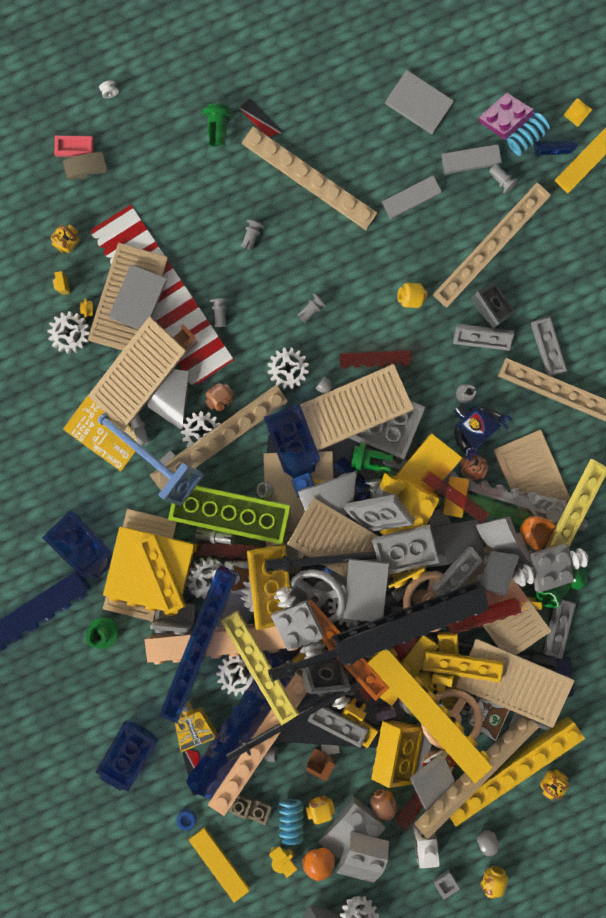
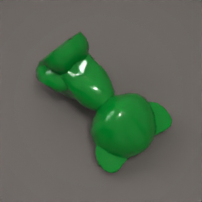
(553, 596)

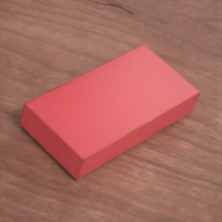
(73, 145)

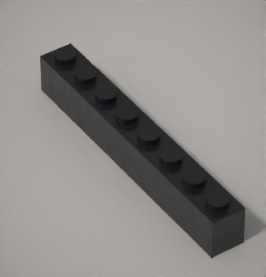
(410, 623)

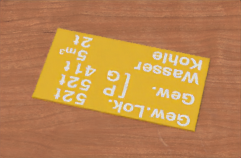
(98, 437)

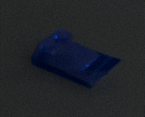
(292, 441)
(79, 546)
(126, 755)

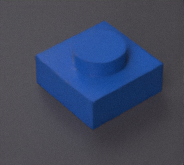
(302, 482)

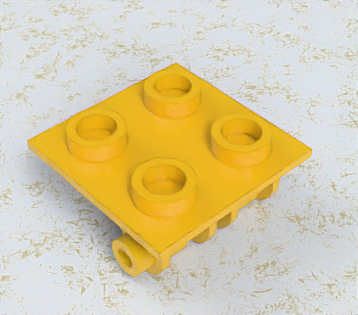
(400, 578)

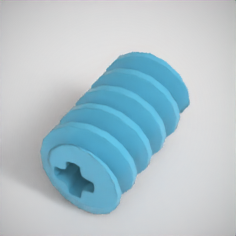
(527, 133)
(293, 821)

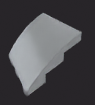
(171, 397)
(332, 492)
(501, 537)

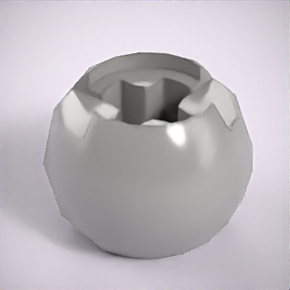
(488, 843)

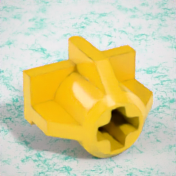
(282, 861)

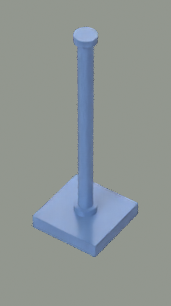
(179, 484)

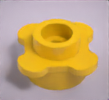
(86, 308)

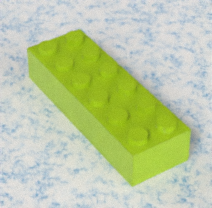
(234, 514)

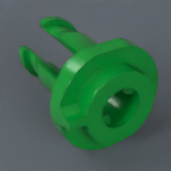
(217, 123)
(362, 458)
(104, 627)

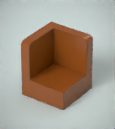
(186, 339)
(320, 764)

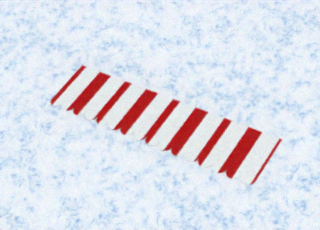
(175, 303)

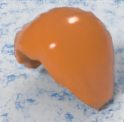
(536, 532)
(319, 863)

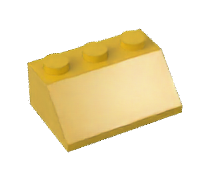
(418, 502)
(397, 753)

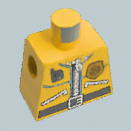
(194, 728)

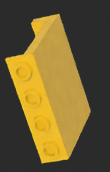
(130, 577)

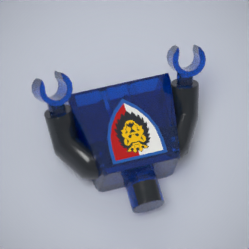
(476, 427)

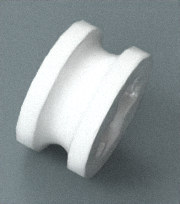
(108, 89)

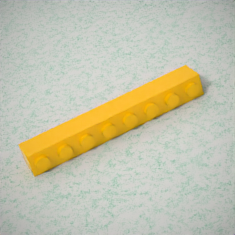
(430, 714)
(521, 766)

